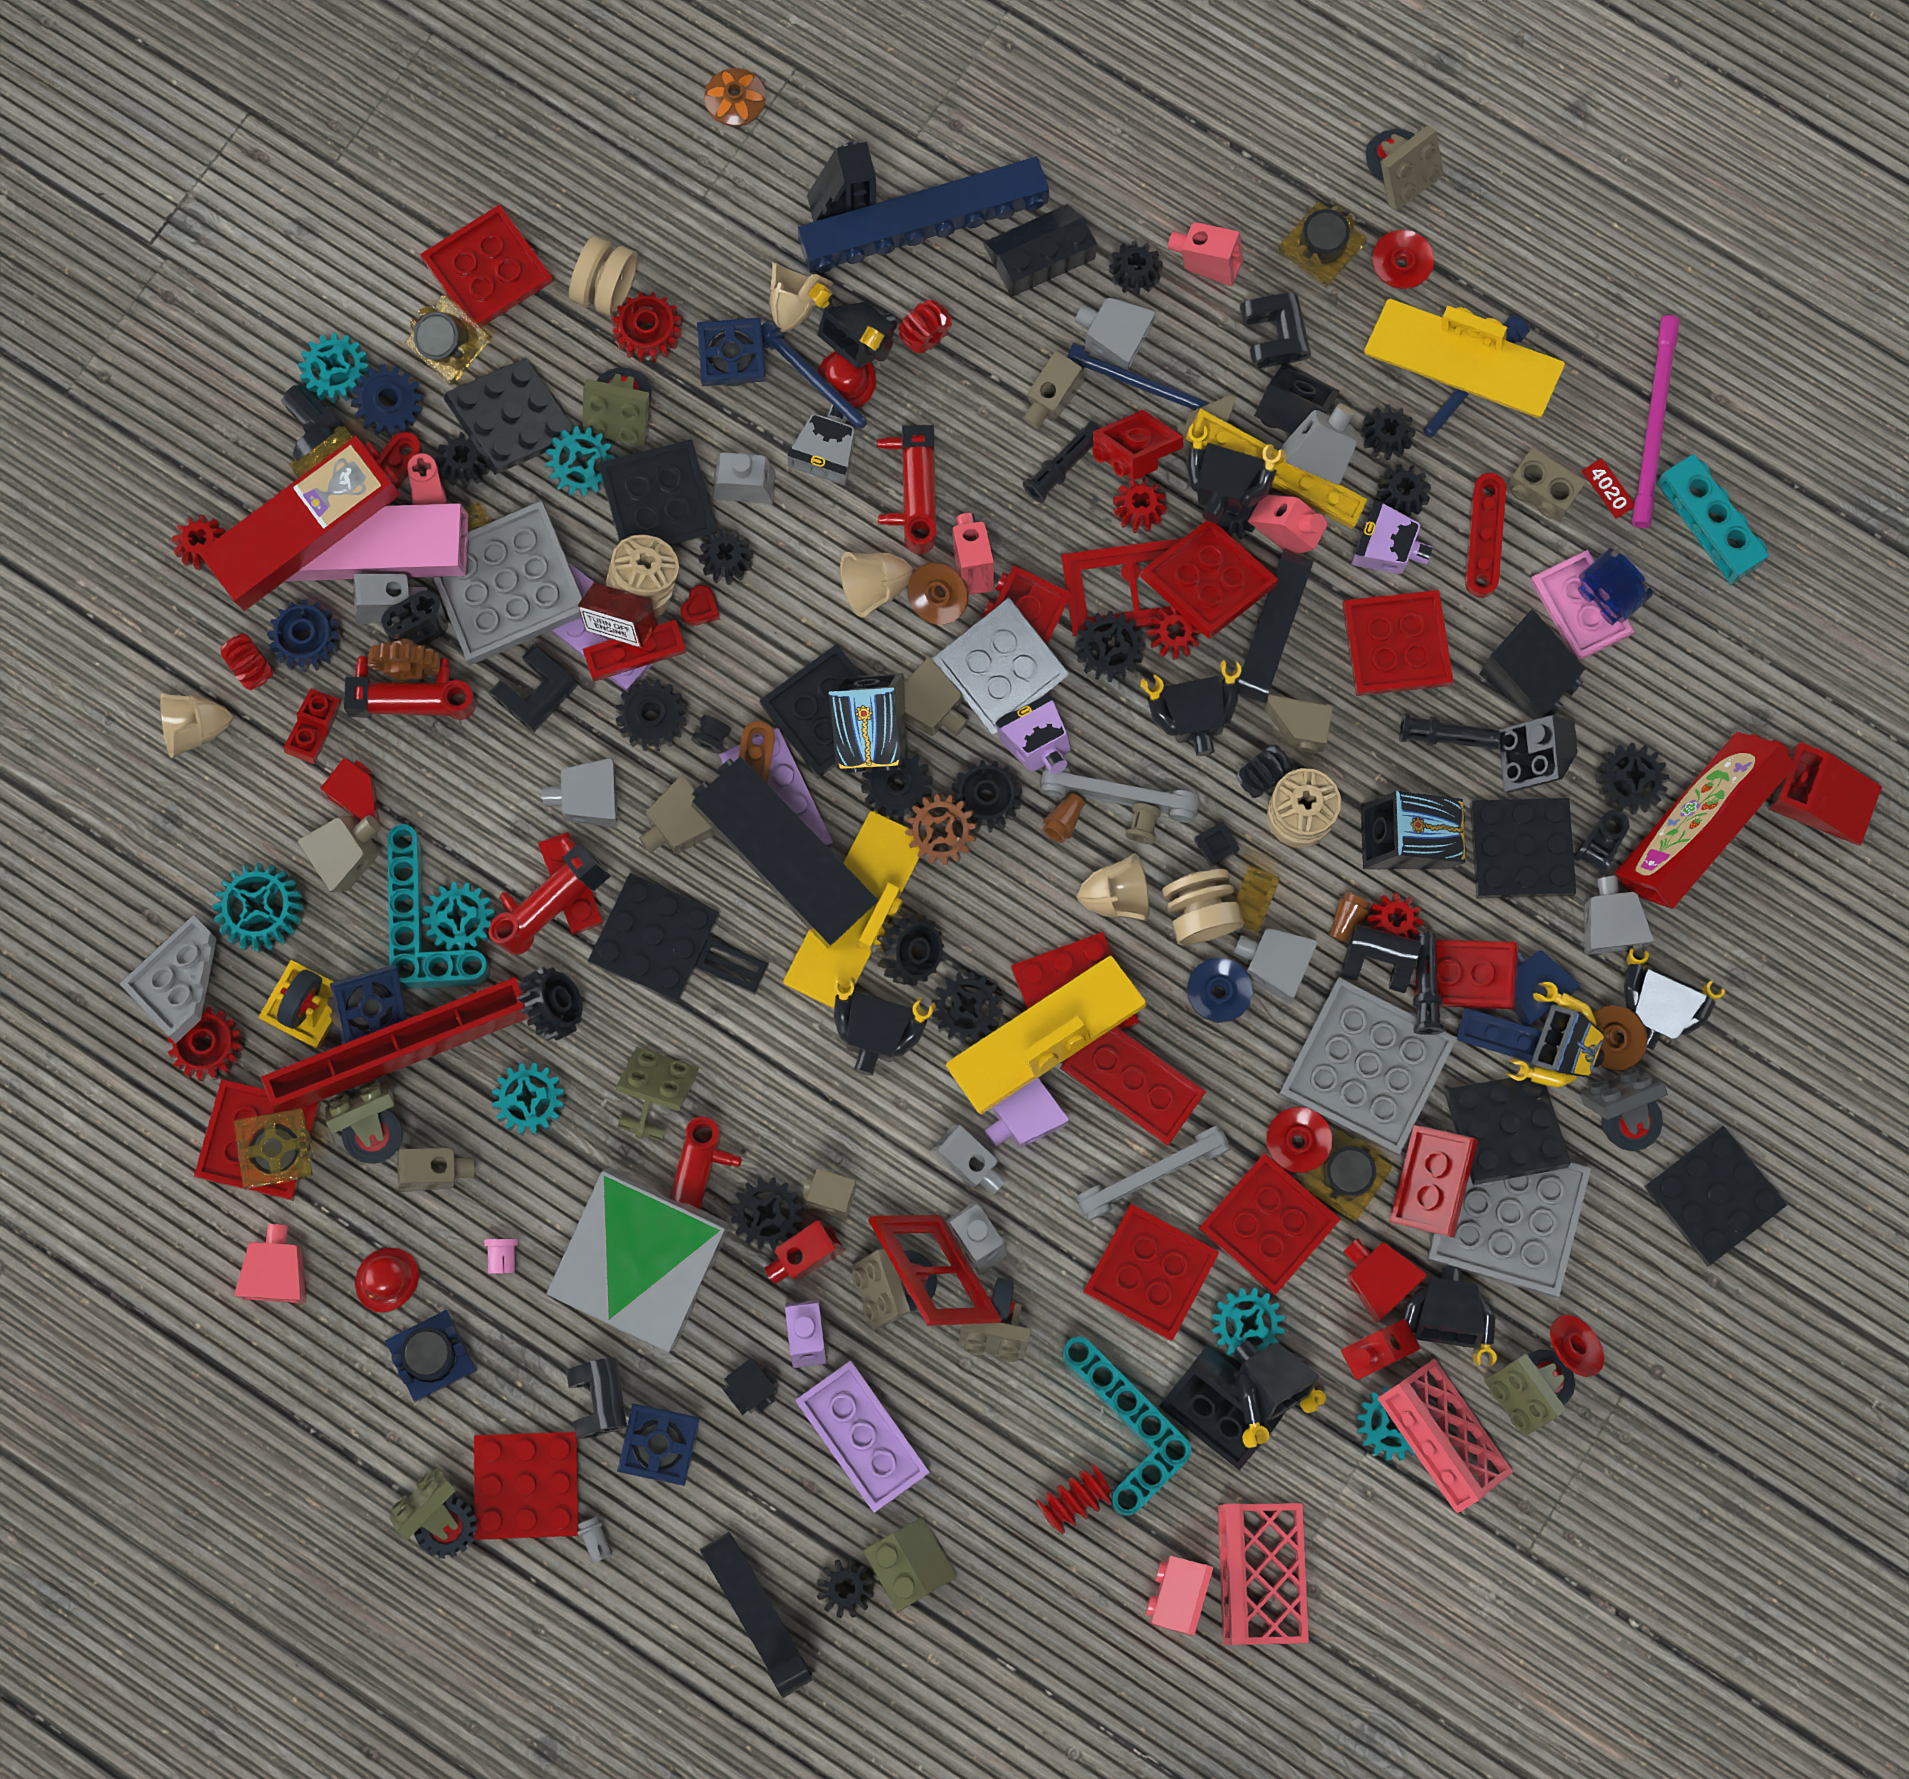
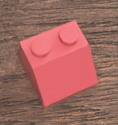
(1179, 1595)

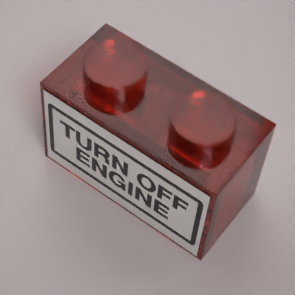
(617, 615)

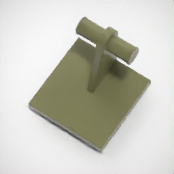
(656, 1081)

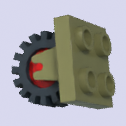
(435, 1516)

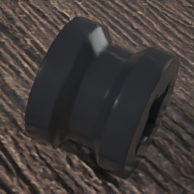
(711, 734)

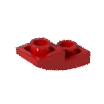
(312, 726)

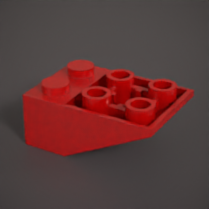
(1826, 794)

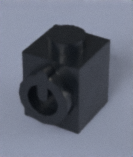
(751, 1387)

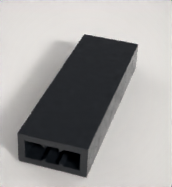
(782, 851)

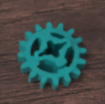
(329, 355)
(572, 447)
(445, 919)
(512, 1101)
(1234, 1315)
(1381, 1432)

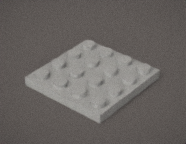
(512, 585)
(1367, 1067)
(1517, 1229)

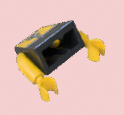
(1567, 1044)

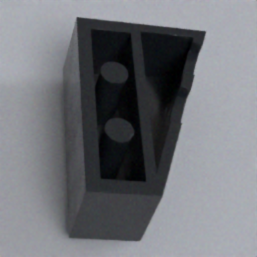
(844, 183)

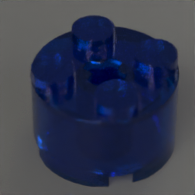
(1614, 587)

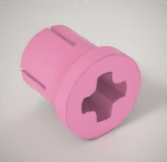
(501, 1255)

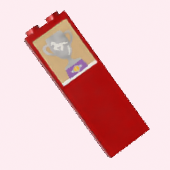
(300, 522)

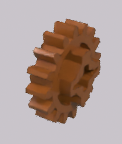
(404, 660)
(930, 818)

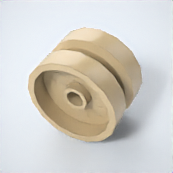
(603, 276)

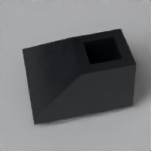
(1537, 752)

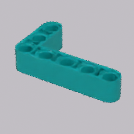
(412, 922)
(1132, 1420)

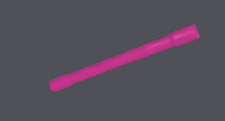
(1645, 497)

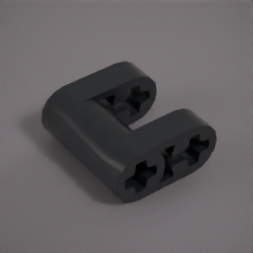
(1290, 326)
(426, 616)
(544, 699)
(1383, 947)
(606, 1396)

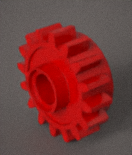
(652, 341)
(216, 1056)

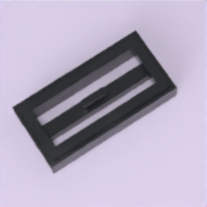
(756, 977)

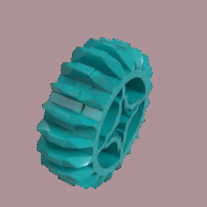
(264, 897)

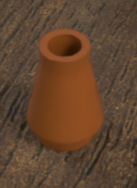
(1062, 820)
(1349, 912)

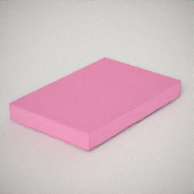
(1573, 616)

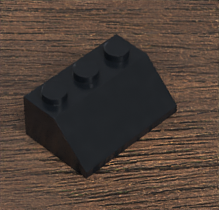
(1041, 249)
(1211, 1407)

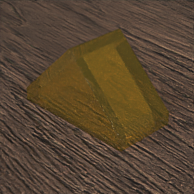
(1255, 897)

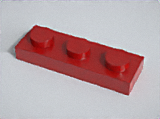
(618, 657)
(582, 912)

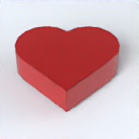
(700, 607)

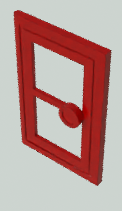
(1123, 555)
(916, 1275)

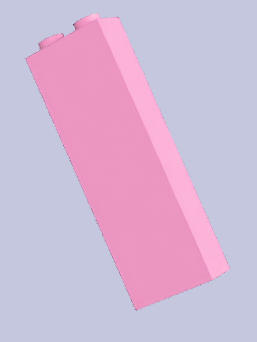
(398, 541)

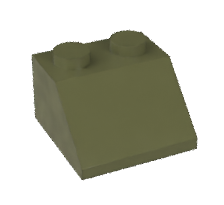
(909, 1564)

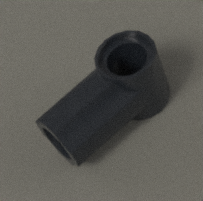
(309, 410)

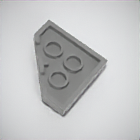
(175, 979)

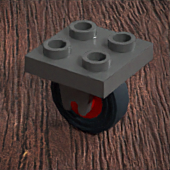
(1628, 1108)

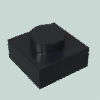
(1216, 844)

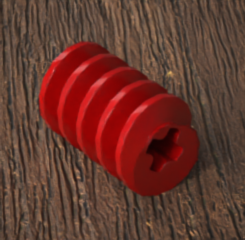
(1076, 1499)

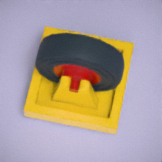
(300, 1005)

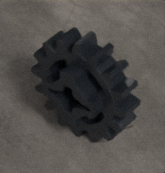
(1120, 652)
(1647, 775)
(955, 1017)
(754, 1205)

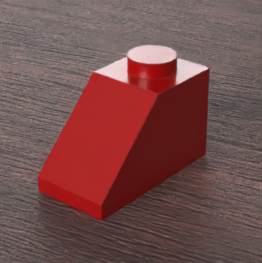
(352, 790)

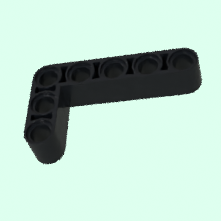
(757, 1615)

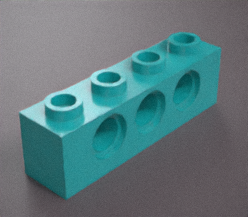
(1712, 536)

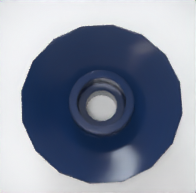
(1223, 974)

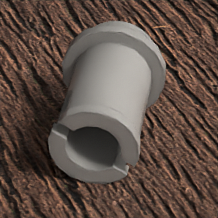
(594, 1539)

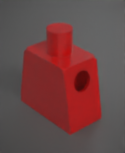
(817, 1245)
(1381, 1277)
(1377, 1351)

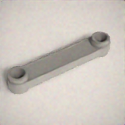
(1180, 805)
(1097, 1202)

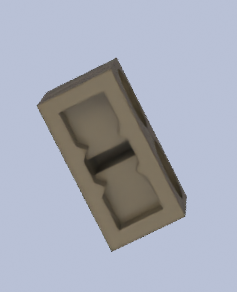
(1550, 477)
(829, 1194)

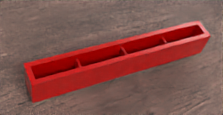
(395, 1047)

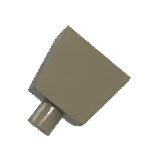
(1060, 378)
(932, 700)
(675, 820)
(342, 850)
(416, 1173)

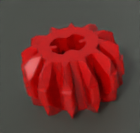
(925, 326)
(1143, 515)
(189, 535)
(1163, 638)
(246, 661)
(1383, 913)

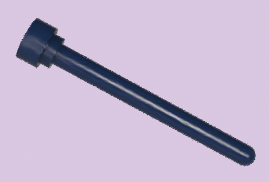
(1516, 332)
(774, 339)
(1081, 357)

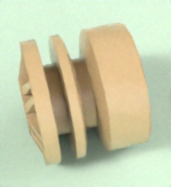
(644, 568)
(1291, 820)
(1204, 912)

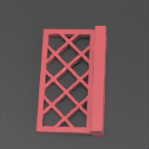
(1434, 1443)
(1234, 1567)

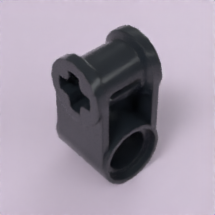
(1600, 845)

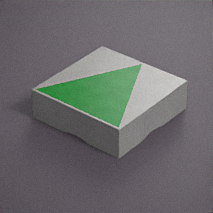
(638, 1259)

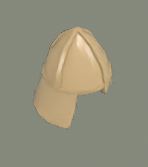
(790, 297)
(872, 579)
(191, 722)
(1117, 890)

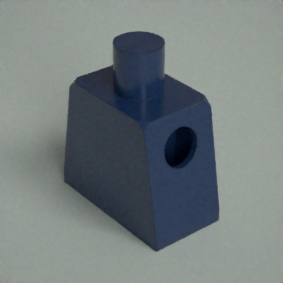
(1536, 970)

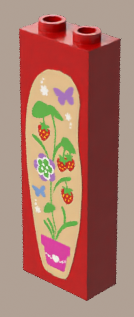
(1705, 819)

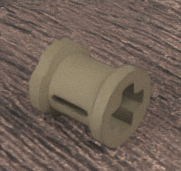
(1143, 823)

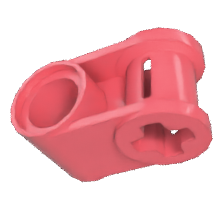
(428, 488)

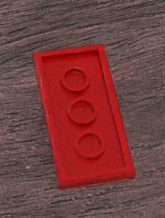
(1135, 1083)

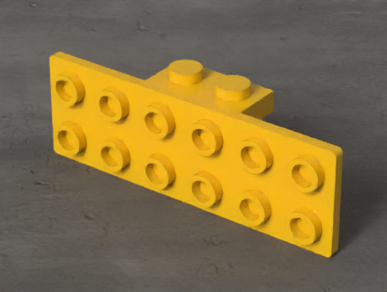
(1465, 355)
(883, 865)
(1045, 1034)

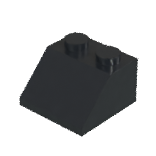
(1292, 398)

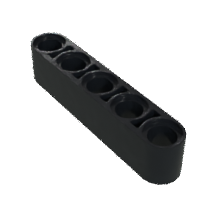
(1274, 626)

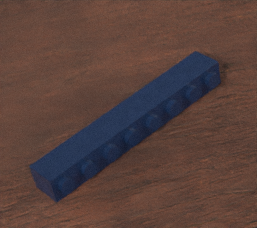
(923, 215)

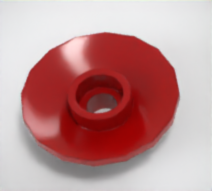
(1407, 247)
(1308, 1126)
(1577, 1345)

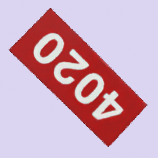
(1608, 488)

